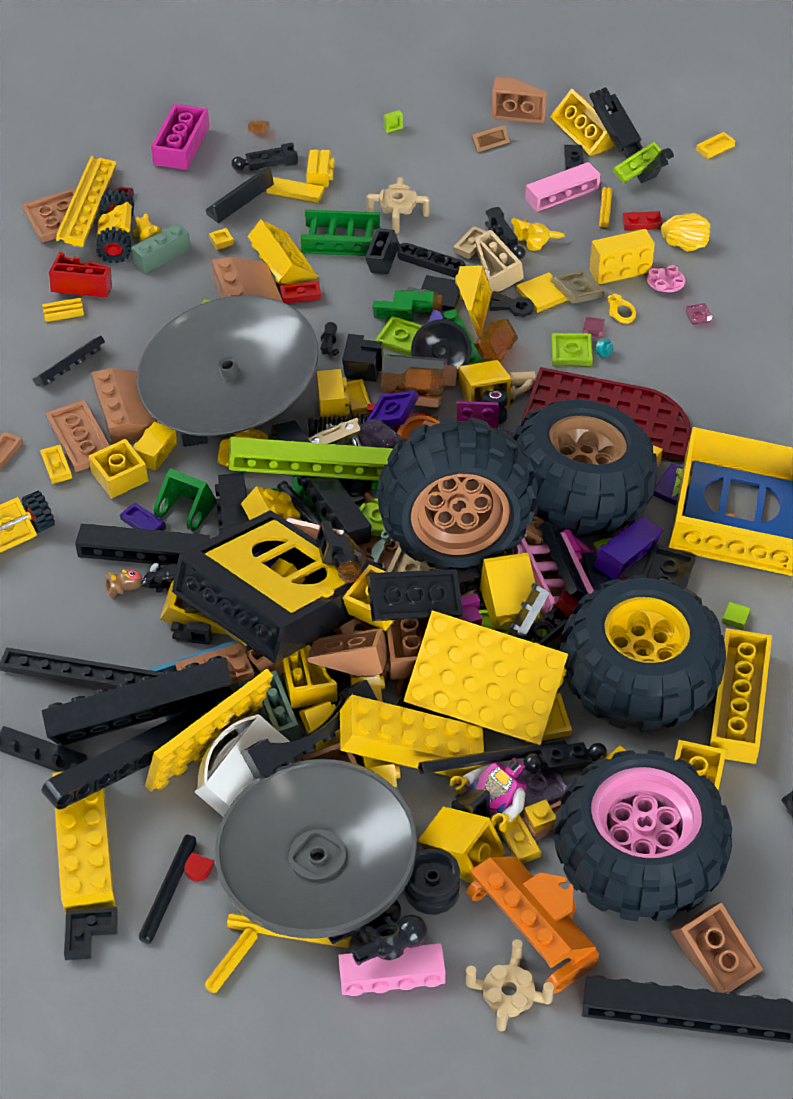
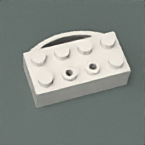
(229, 770)

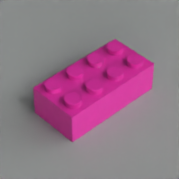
(180, 136)

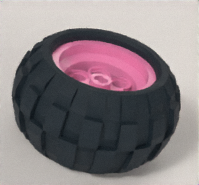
(645, 804)

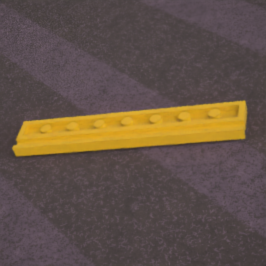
(86, 201)

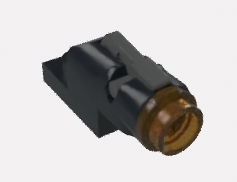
(340, 552)

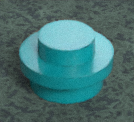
(604, 348)

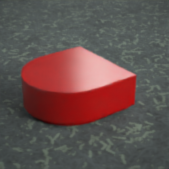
(198, 867)

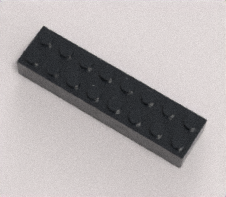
(140, 701)

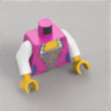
(505, 787)

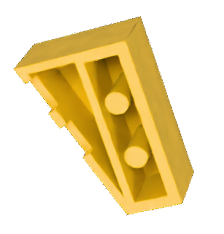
(307, 682)

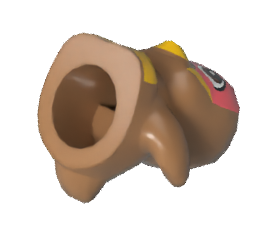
(124, 580)

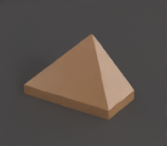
(490, 138)

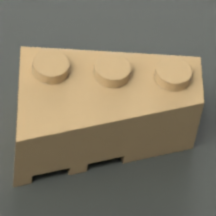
(499, 263)

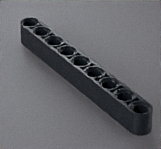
(116, 762)

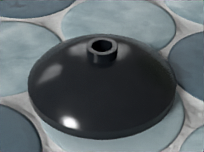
(445, 335)

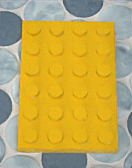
(485, 677)
(195, 739)

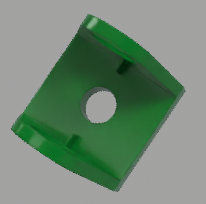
(180, 484)

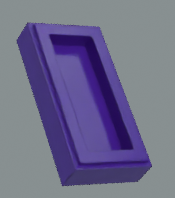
(141, 518)

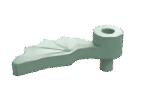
(378, 548)

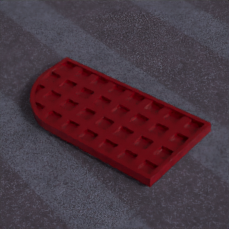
(652, 410)

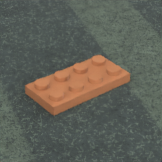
(77, 433)

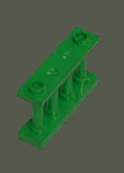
(334, 244)

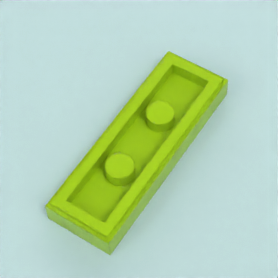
(636, 163)

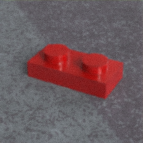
(642, 220)
(300, 292)

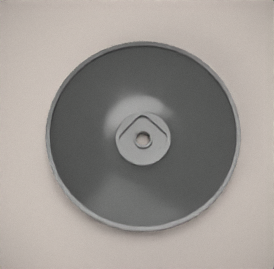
(310, 810)

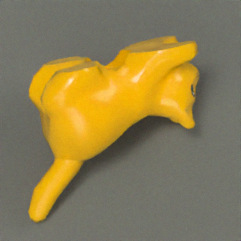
(145, 228)
(533, 233)

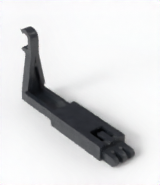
(624, 133)

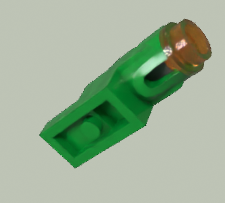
(407, 302)

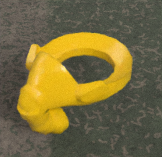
(614, 302)

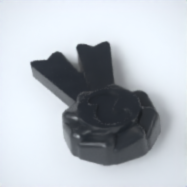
(519, 306)

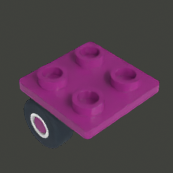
(490, 410)

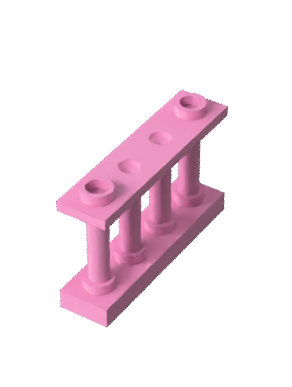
(551, 601)

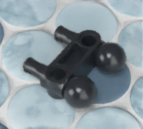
(386, 938)

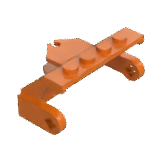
(540, 912)

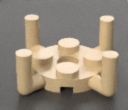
(397, 206)
(512, 976)

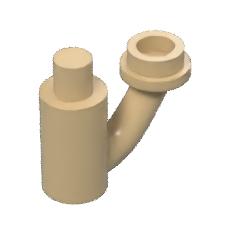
(523, 379)

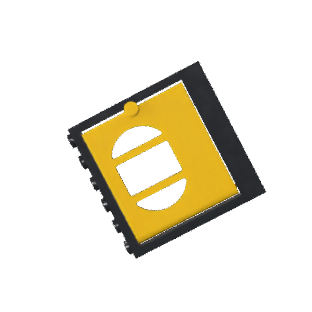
(255, 601)

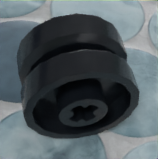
(433, 882)

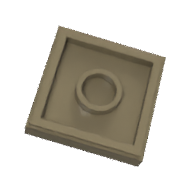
(577, 286)

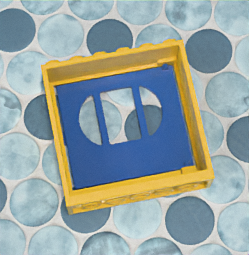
(729, 538)

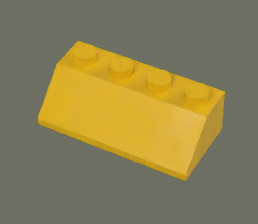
(582, 123)
(281, 254)

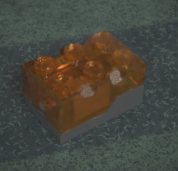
(414, 373)

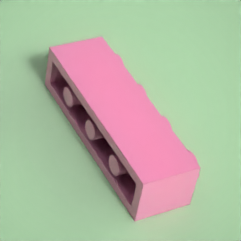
(562, 187)
(413, 969)

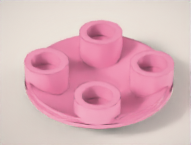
(666, 279)

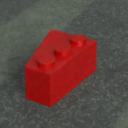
(79, 277)

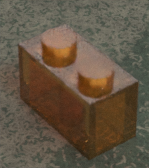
(496, 340)

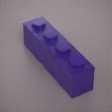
(627, 547)

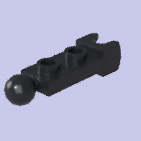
(267, 158)
(503, 231)

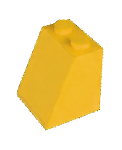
(483, 376)
(504, 586)
(465, 836)

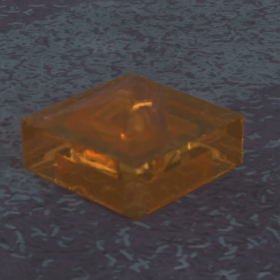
(258, 126)

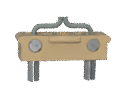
(345, 431)

